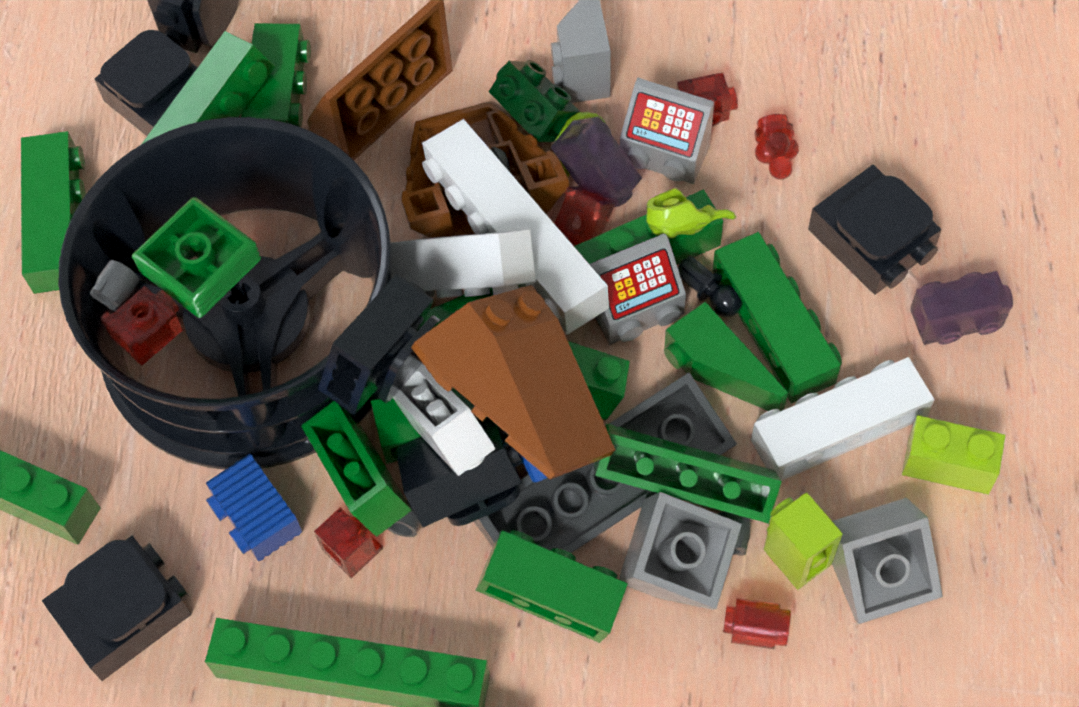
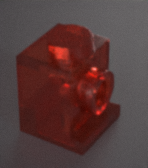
(715, 89)
(592, 210)
(144, 324)
(347, 542)

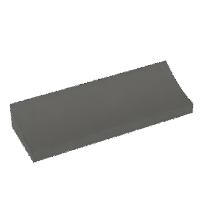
(581, 505)

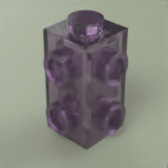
(597, 160)
(961, 307)

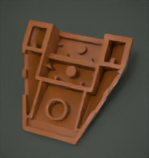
(534, 169)
(522, 375)

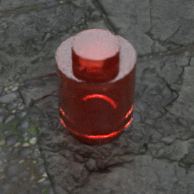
(757, 623)

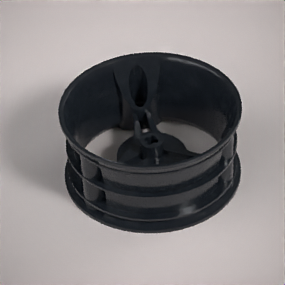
(265, 316)

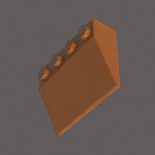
(386, 83)

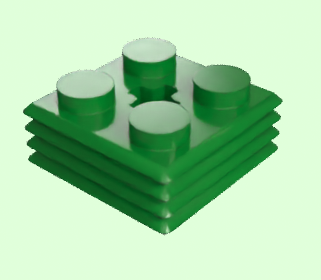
(221, 251)

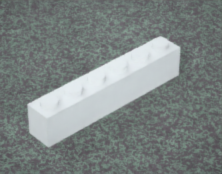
(498, 203)

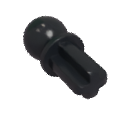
(723, 297)

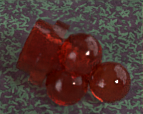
(776, 144)

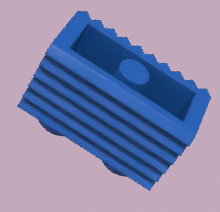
(253, 507)

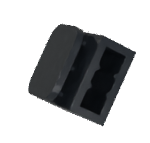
(193, 21)
(145, 78)
(876, 228)
(378, 346)
(440, 493)
(117, 604)

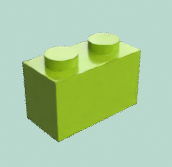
(953, 455)
(801, 539)

